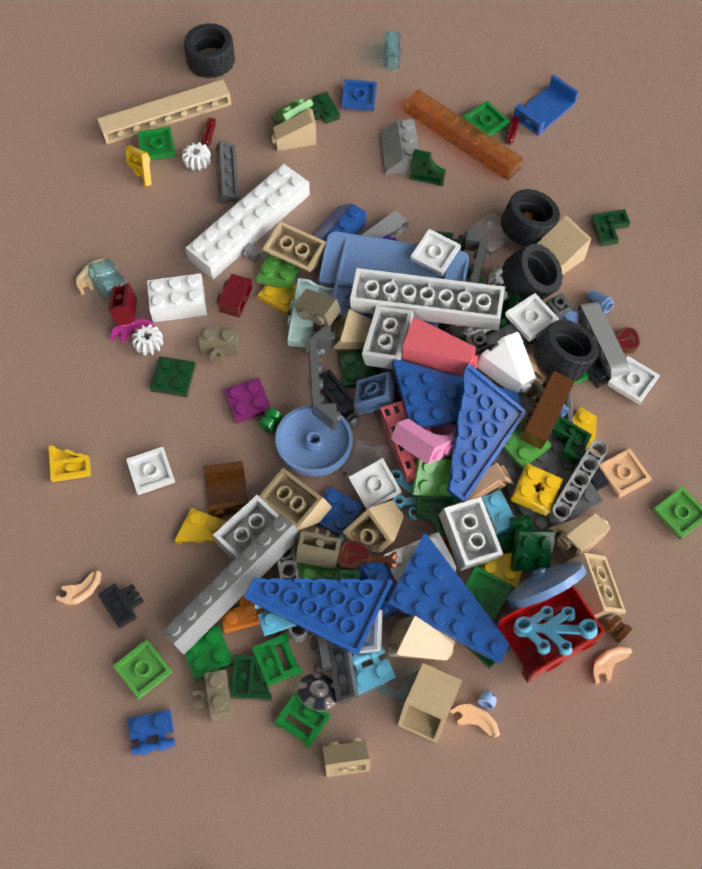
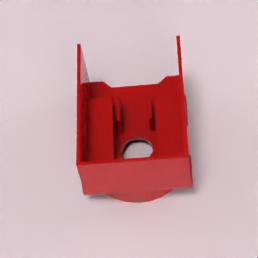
(526, 651)

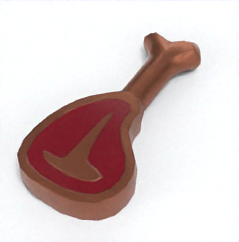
(628, 340)
(355, 554)

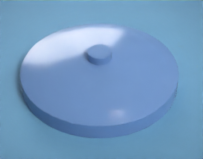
(310, 445)
(546, 584)

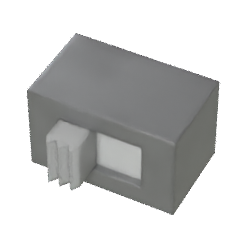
(251, 252)

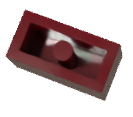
(235, 295)
(123, 304)

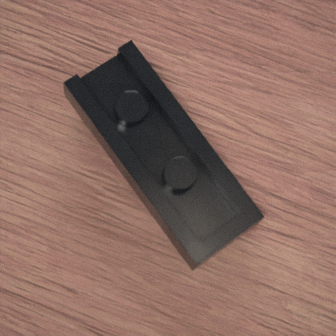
(337, 393)

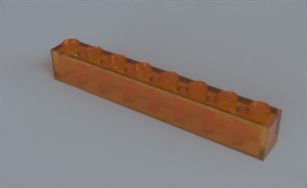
(463, 135)

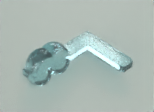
(408, 681)

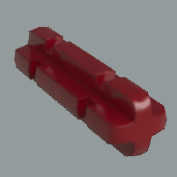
(512, 129)
(208, 131)

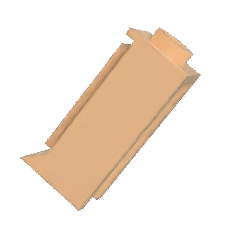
(492, 481)

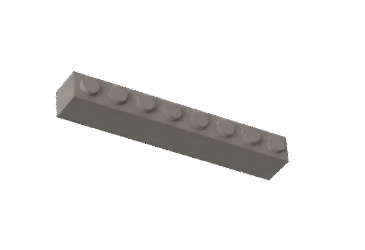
(231, 584)

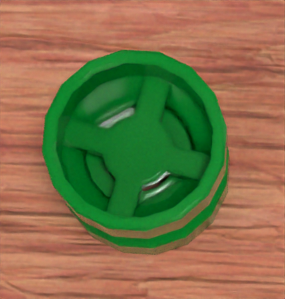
(270, 420)

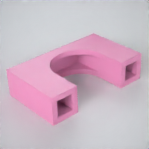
(422, 443)

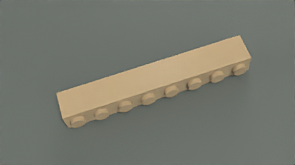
(164, 111)

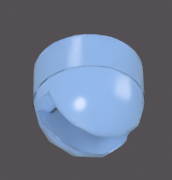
(487, 700)

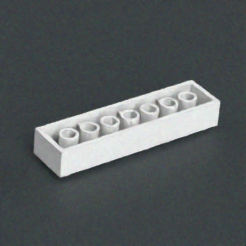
(247, 221)
(429, 298)

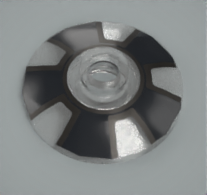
(312, 696)

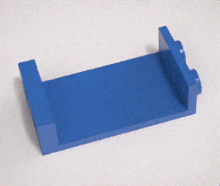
(547, 106)

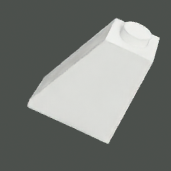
(508, 364)

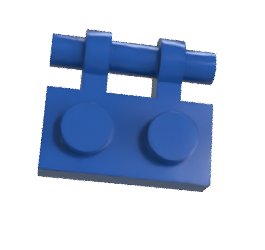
(150, 726)

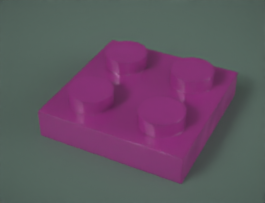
(247, 400)

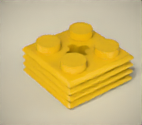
(525, 490)

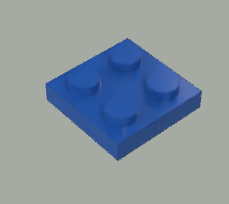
(359, 95)
(342, 514)

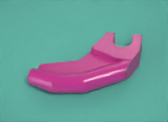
(126, 330)

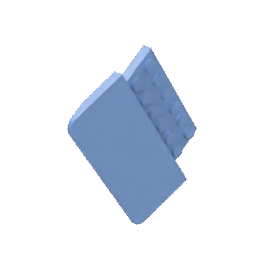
(350, 251)

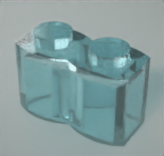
(392, 50)
(105, 276)

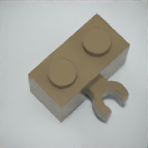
(317, 307)
(219, 342)
(318, 549)
(217, 695)

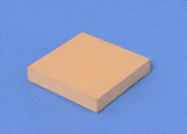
(624, 473)

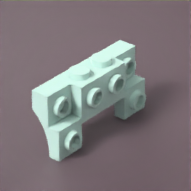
(300, 329)

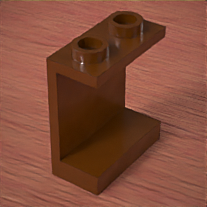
(226, 488)

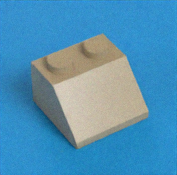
(346, 758)

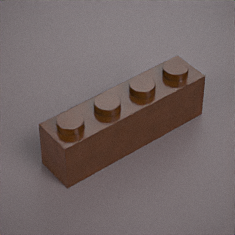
(547, 410)

